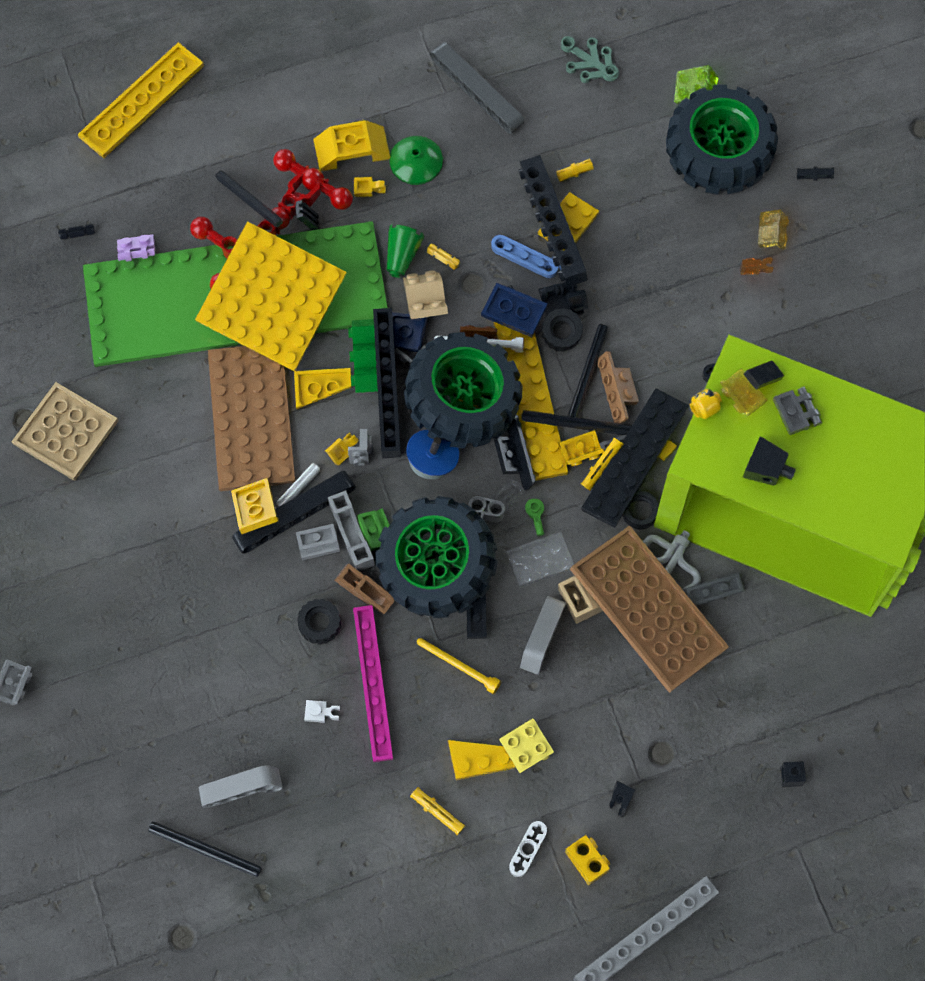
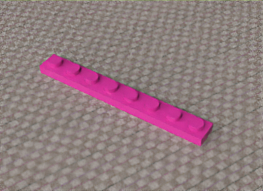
(373, 684)

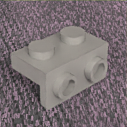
(360, 455)
(12, 681)

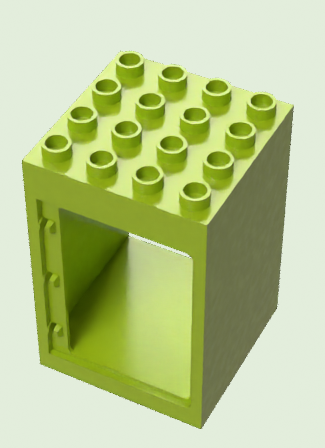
(848, 514)

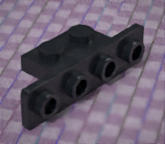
(514, 454)

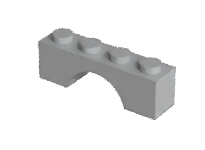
(350, 531)

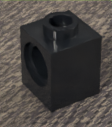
(793, 774)

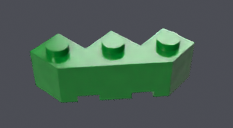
(363, 356)

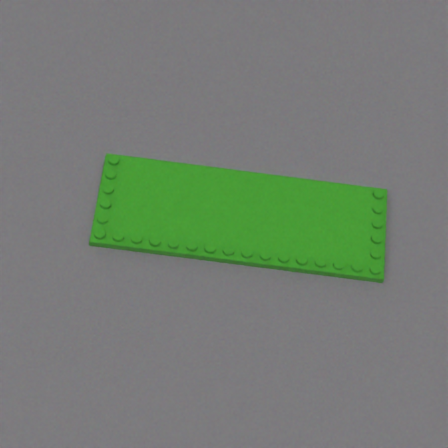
(152, 303)

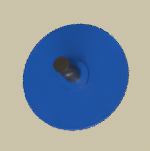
(430, 456)

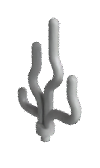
(675, 554)

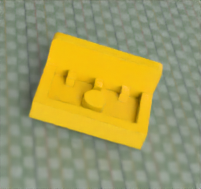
(581, 448)

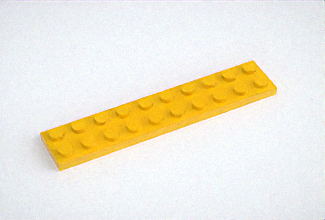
(540, 439)

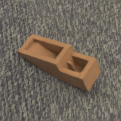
(364, 588)

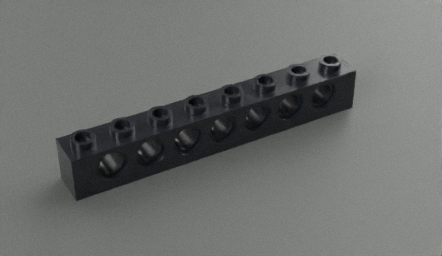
(570, 274)
(386, 383)

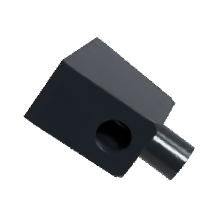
(768, 463)

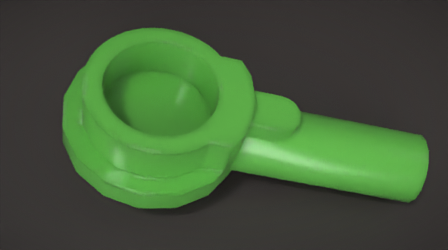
(534, 509)

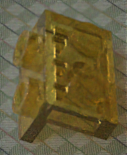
(773, 229)
(745, 396)

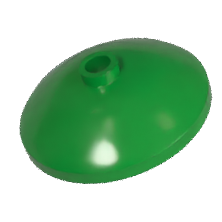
(416, 168)

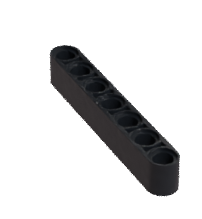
(295, 511)

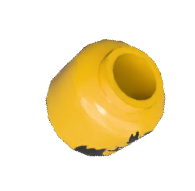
(705, 403)

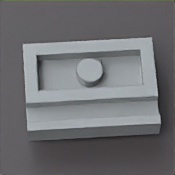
(317, 542)

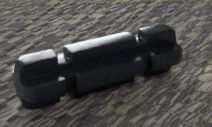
(76, 231)

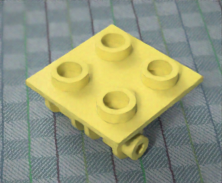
(526, 745)

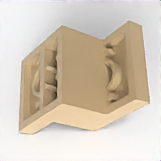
(425, 295)

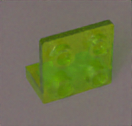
(693, 80)

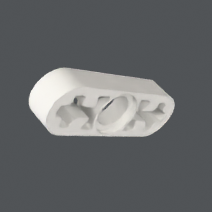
(515, 860)

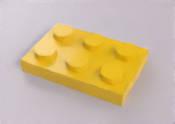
(577, 214)
(254, 506)

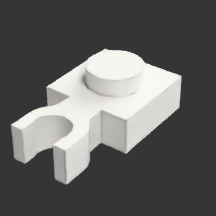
(317, 711)

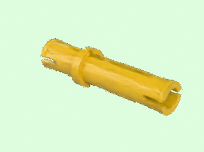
(588, 482)
(436, 810)

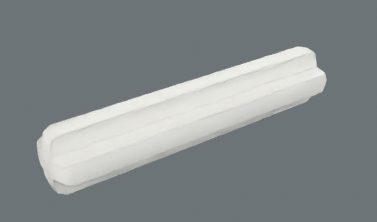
(299, 484)

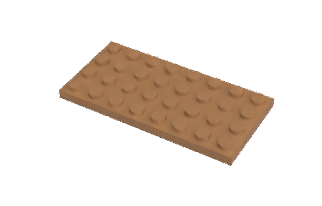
(250, 418)
(649, 608)

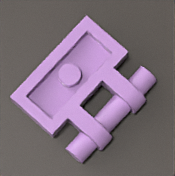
(136, 247)

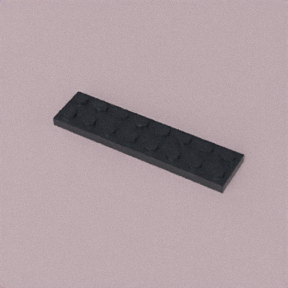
(635, 458)

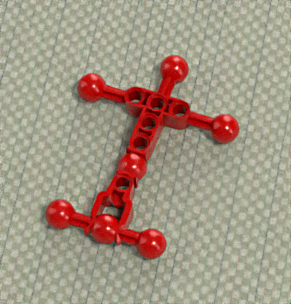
(312, 180)

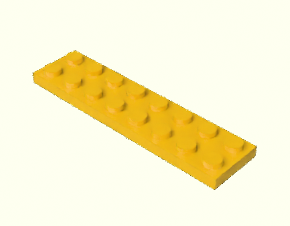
(140, 100)

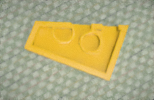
(320, 384)
(478, 759)

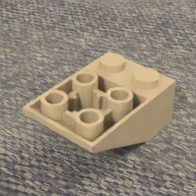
(578, 600)

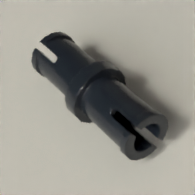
(815, 173)

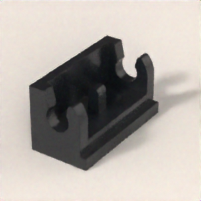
(621, 794)

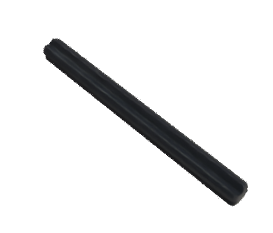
(249, 199)
(588, 370)
(575, 422)
(205, 849)

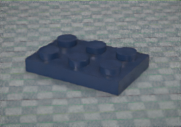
(514, 310)

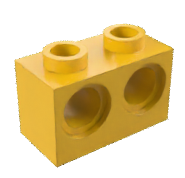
(582, 862)

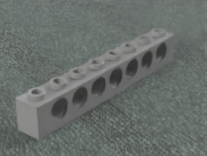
(649, 932)

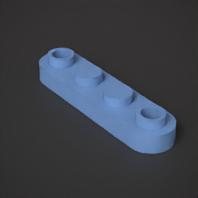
(524, 256)

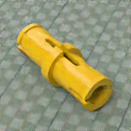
(574, 170)

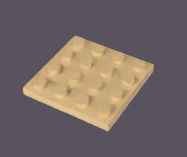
(65, 431)

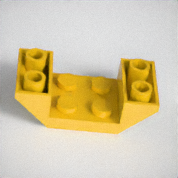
(349, 142)

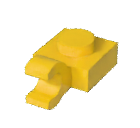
(366, 186)
(339, 449)

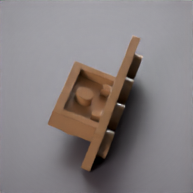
(618, 387)

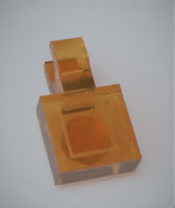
(753, 267)

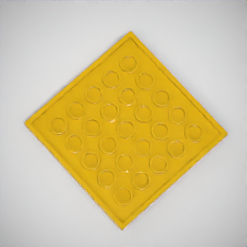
(271, 296)

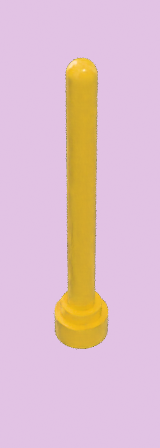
(490, 683)

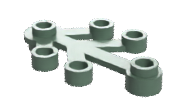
(590, 61)

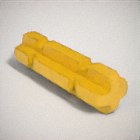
(443, 256)

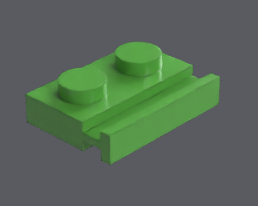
(371, 526)

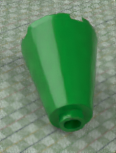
(402, 248)

